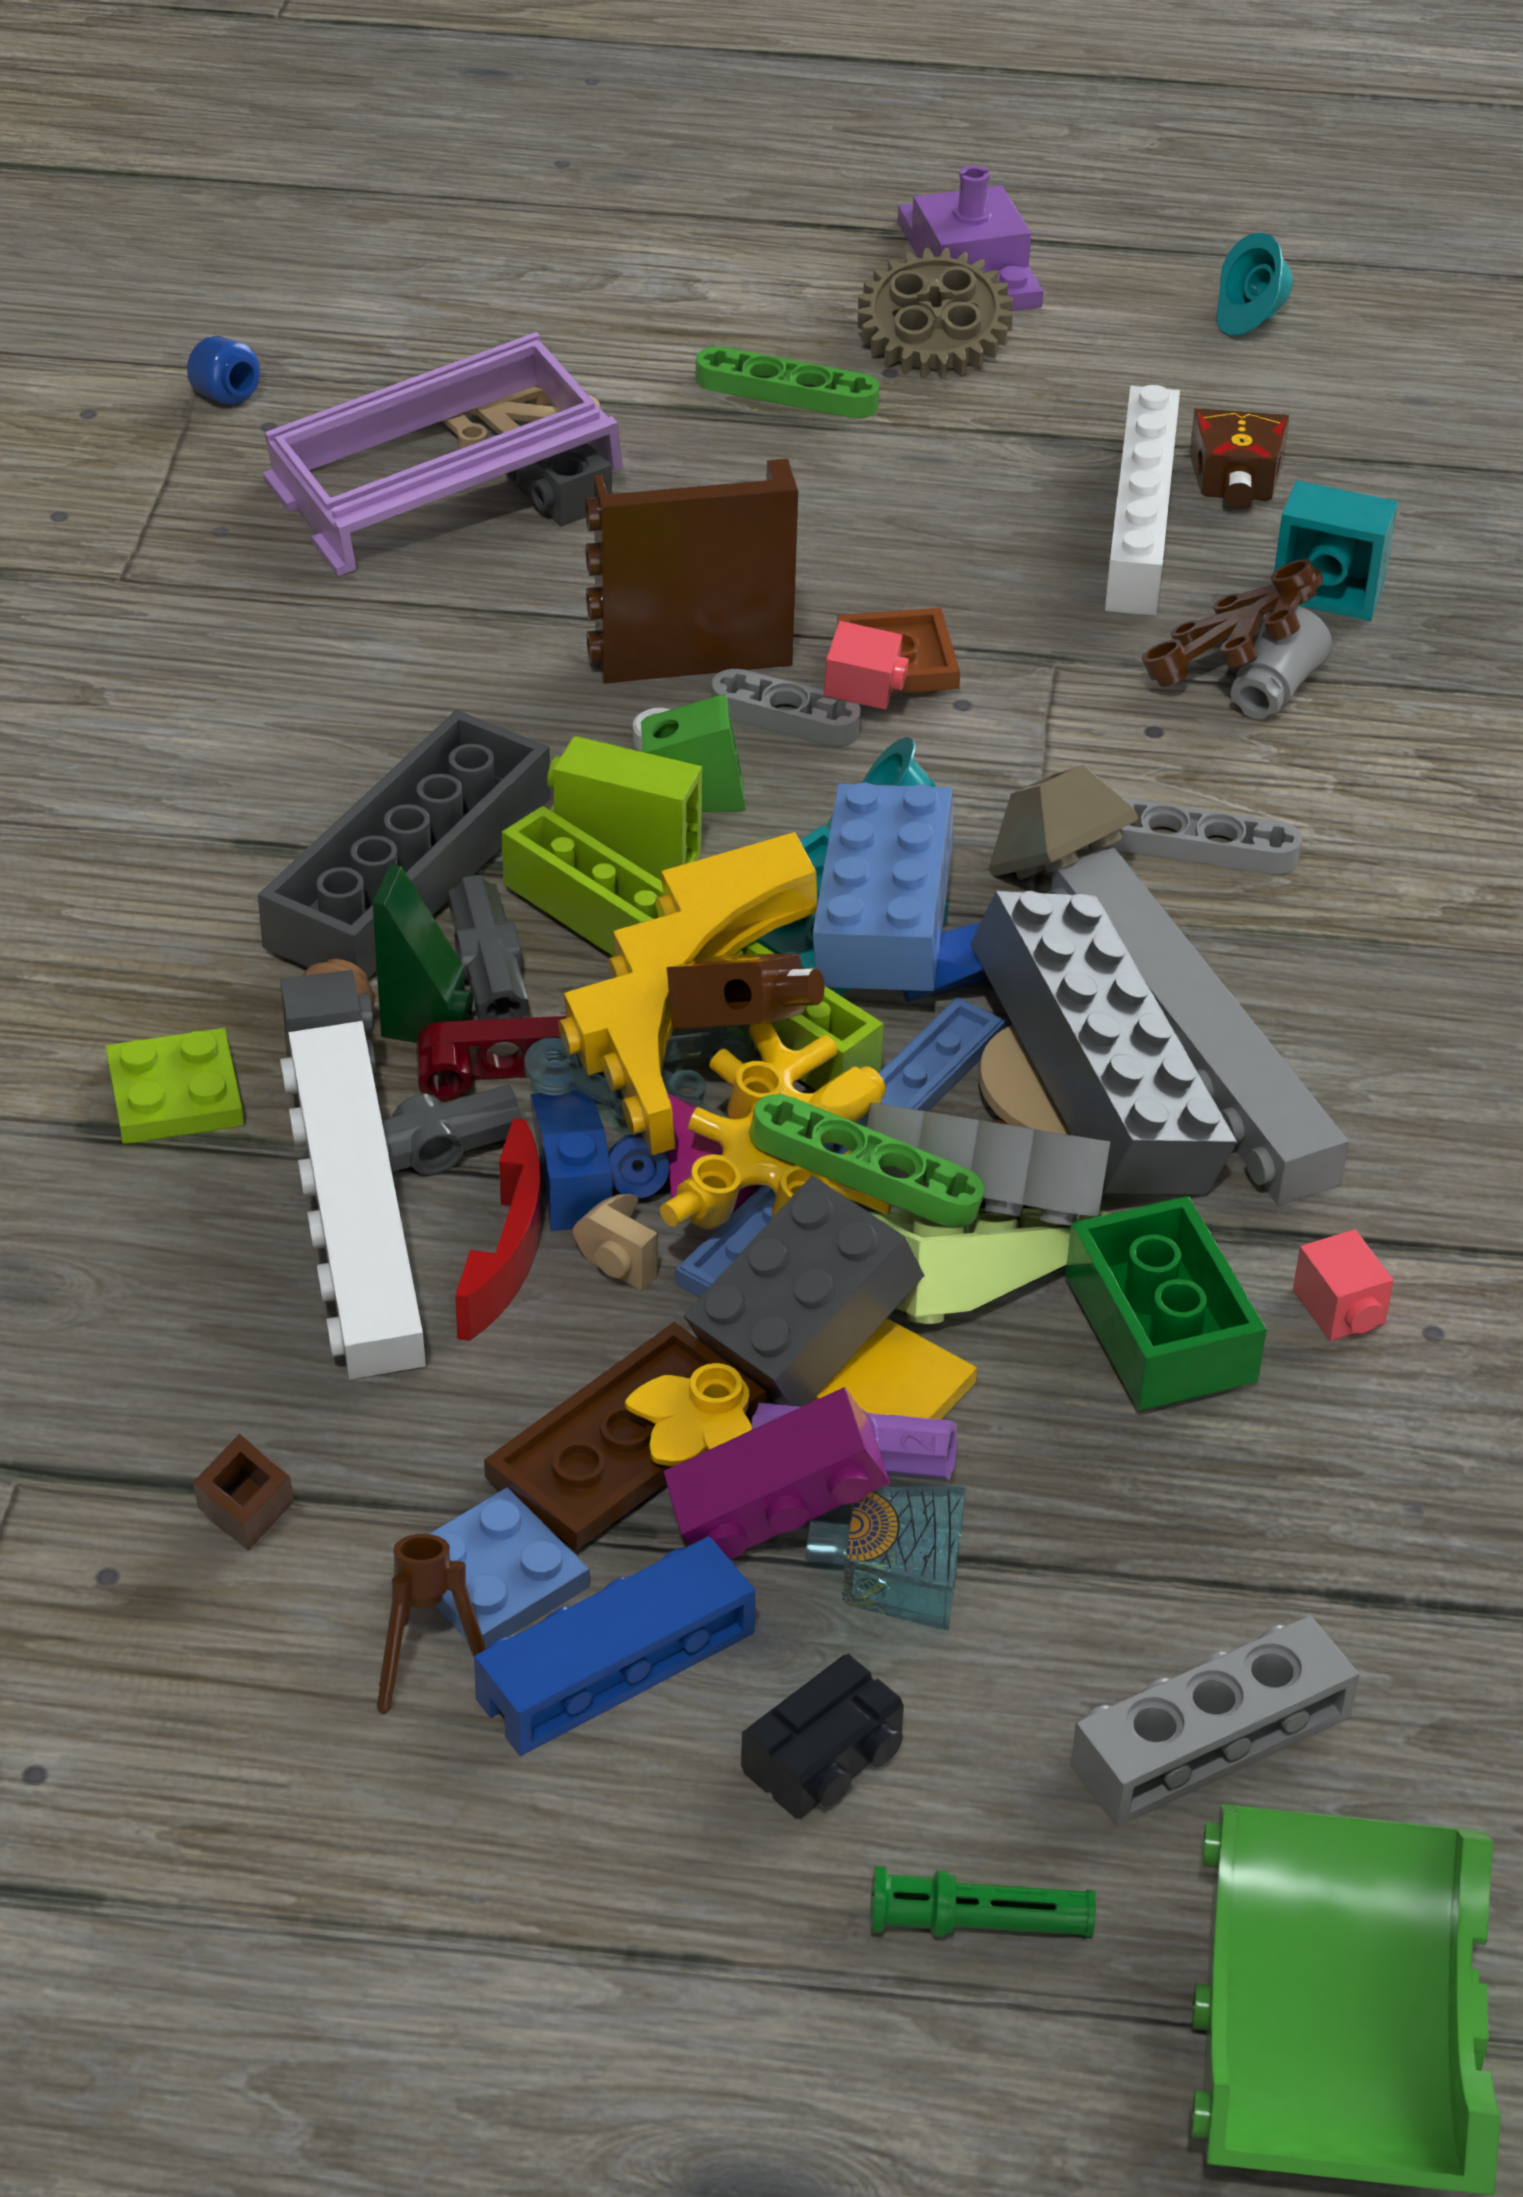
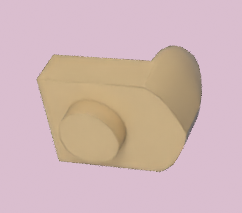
(617, 1242)

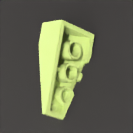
(976, 1261)

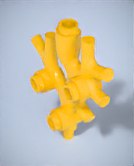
(715, 1179)

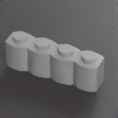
(1014, 1162)

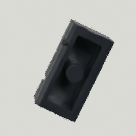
(823, 1737)

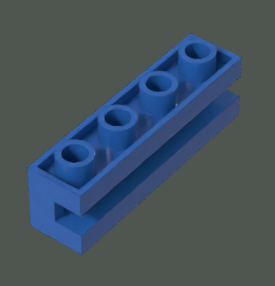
(614, 1644)

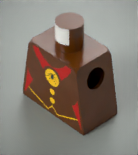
(1238, 454)
(741, 990)

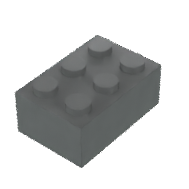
(805, 1293)

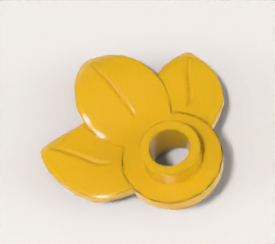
(692, 1412)

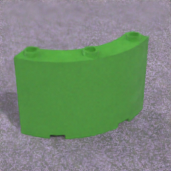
(1347, 2000)

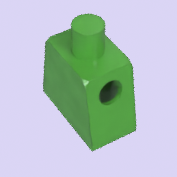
(703, 737)

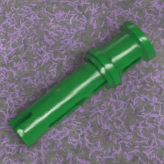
(943, 1904)

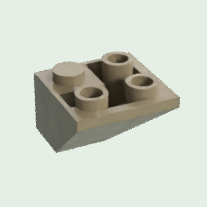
(1056, 821)

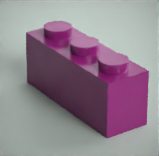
(778, 1475)

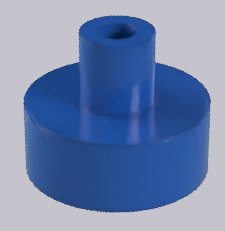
(633, 1179)

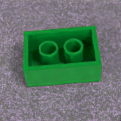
(1165, 1303)

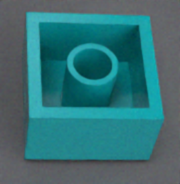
(1345, 539)

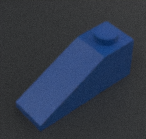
(571, 1155)

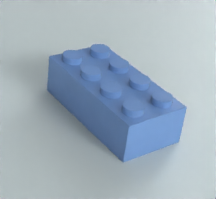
(884, 887)

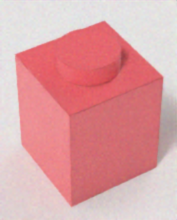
(864, 665)
(1342, 1285)

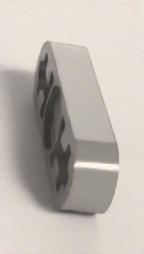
(816, 719)

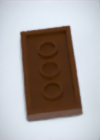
(590, 1453)

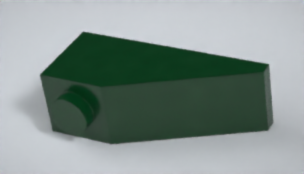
(415, 963)

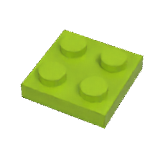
(174, 1085)

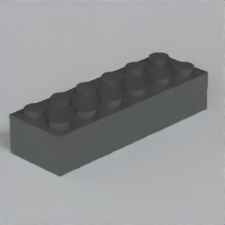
(430, 814)
(1102, 1042)

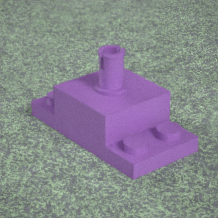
(976, 222)

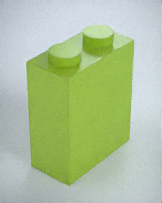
(630, 802)

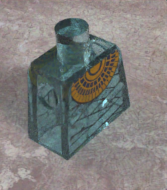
(897, 1552)

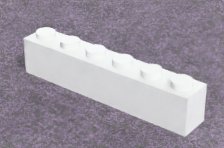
(1142, 501)
(356, 1201)

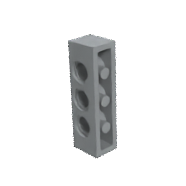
(1213, 1719)

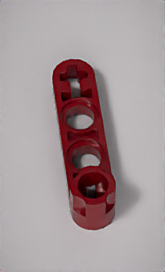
(447, 1066)

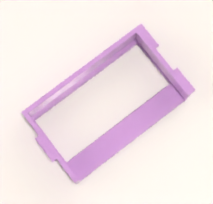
(415, 405)

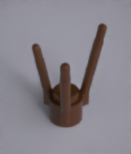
(419, 1581)

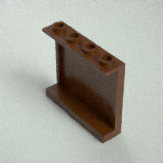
(692, 577)

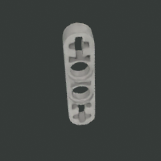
(1272, 850)

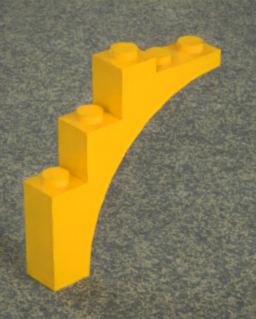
(704, 913)

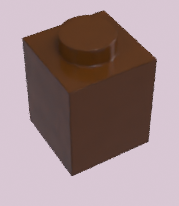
(243, 1491)

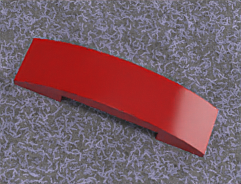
(495, 1278)

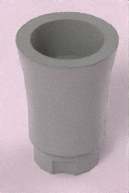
(1280, 666)

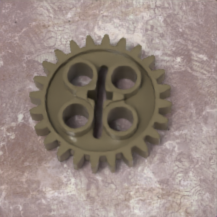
(935, 313)

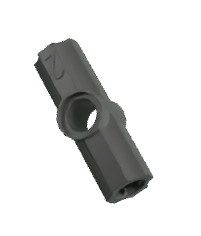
(487, 949)
(436, 1133)

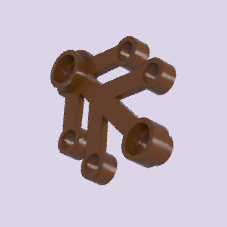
(1239, 618)

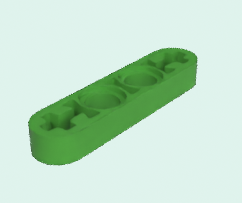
(833, 392)
(869, 1154)

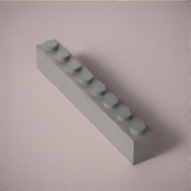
(1273, 1116)

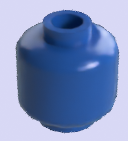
(223, 370)

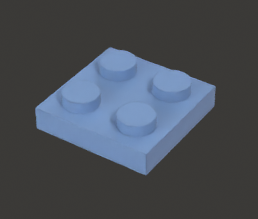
(512, 1566)

